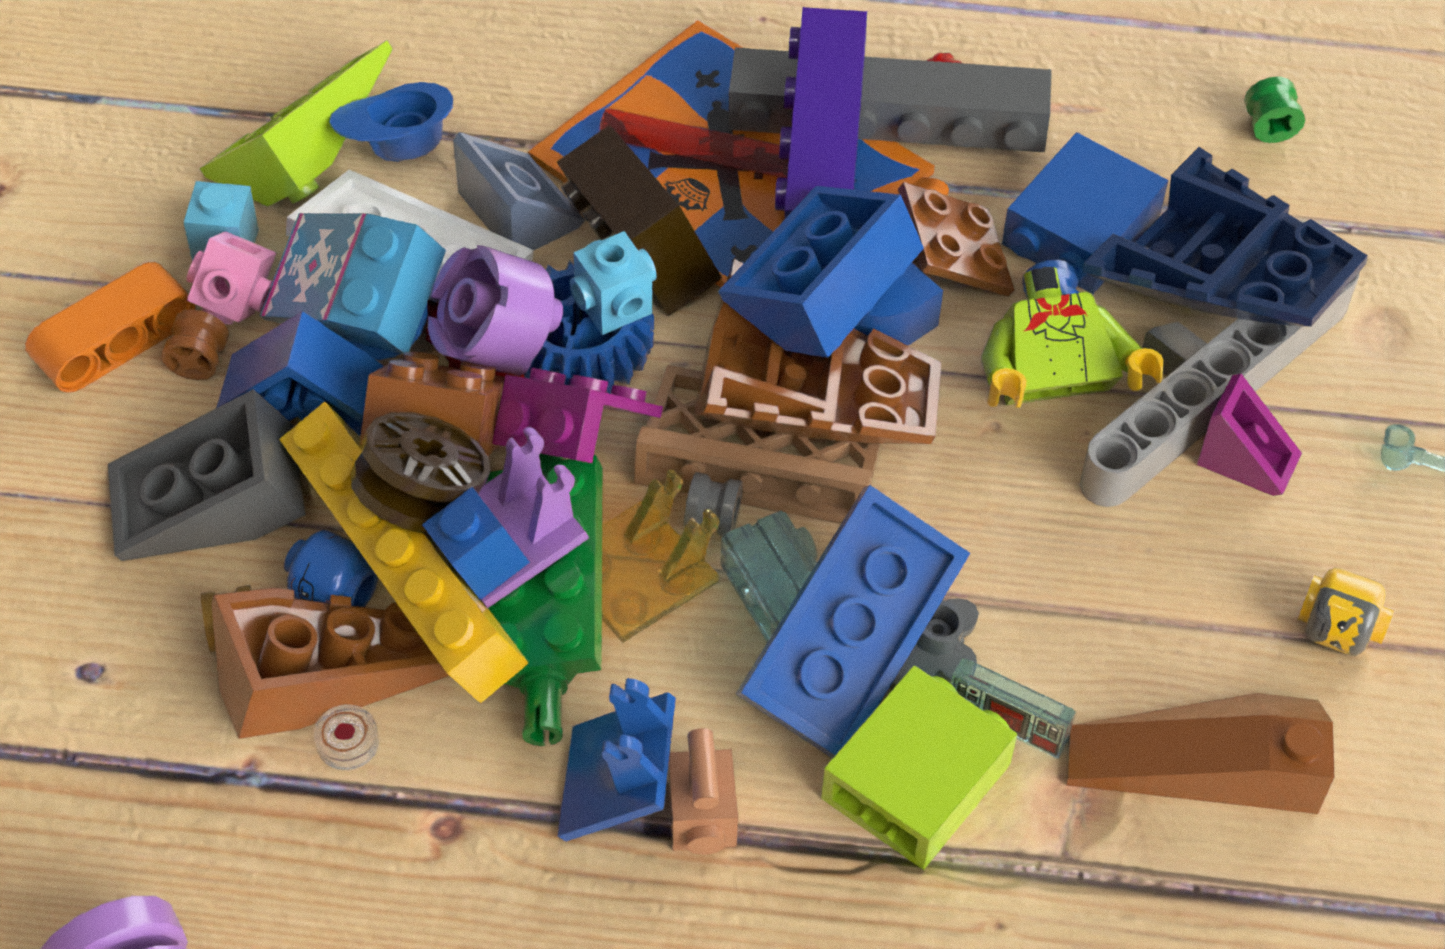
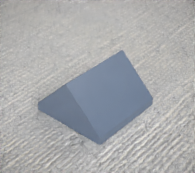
(512, 193)

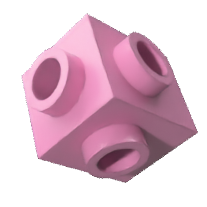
(230, 277)

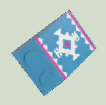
(357, 277)

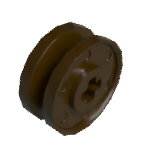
(416, 468)

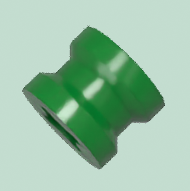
(1274, 109)

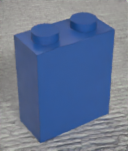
(1080, 203)

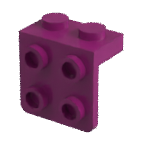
(563, 414)

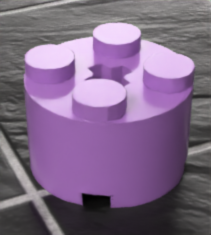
(493, 309)

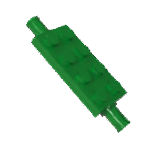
(559, 610)

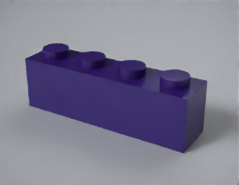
(823, 103)

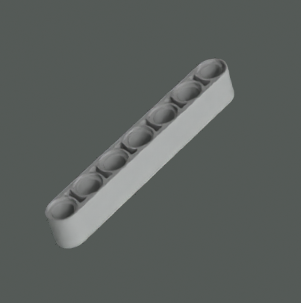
(1180, 408)

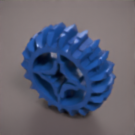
(581, 348)

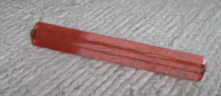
(696, 142)

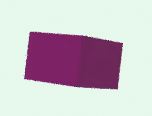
(1248, 441)

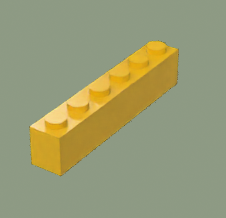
(407, 562)

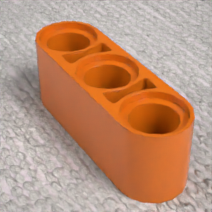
(108, 327)

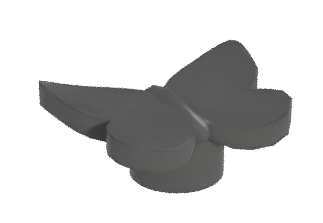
(943, 641)

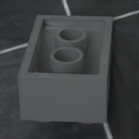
(206, 483)

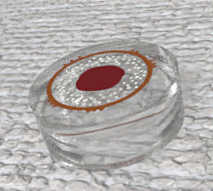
(346, 737)

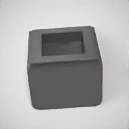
(1173, 343)

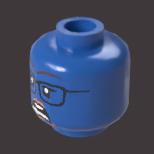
(327, 567)

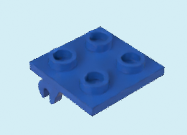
(618, 762)

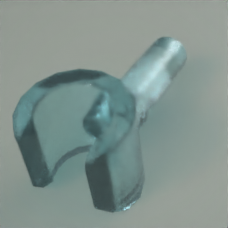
(1401, 451)

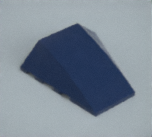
(1230, 252)

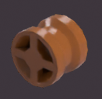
(195, 345)

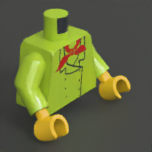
(1060, 347)

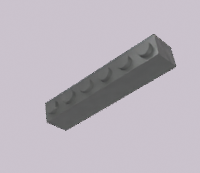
(909, 101)

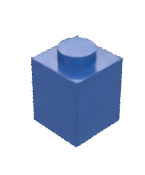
(476, 543)

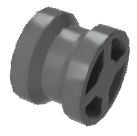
(721, 498)

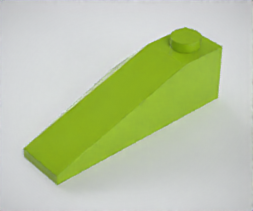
(298, 141)

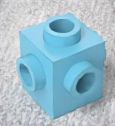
(613, 282)

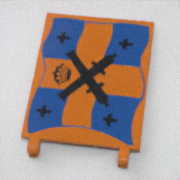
(724, 204)

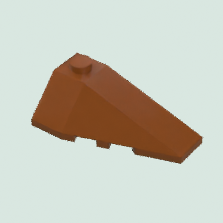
(298, 658)
(1218, 751)

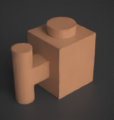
(702, 796)

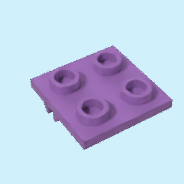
(532, 511)

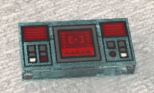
(1032, 715)

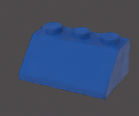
(824, 268)

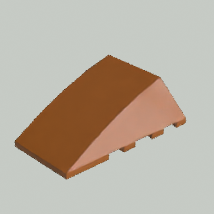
(861, 393)

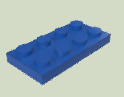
(853, 622)

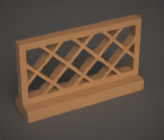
(771, 479)

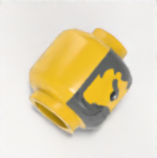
(1345, 611)

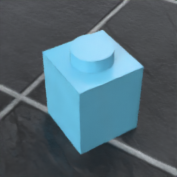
(219, 209)

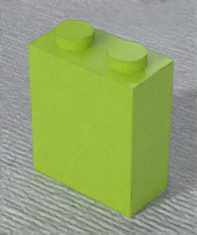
(919, 766)

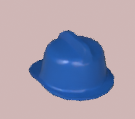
(398, 122)

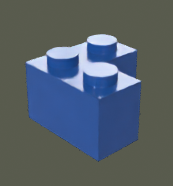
(300, 369)

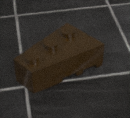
(628, 198)

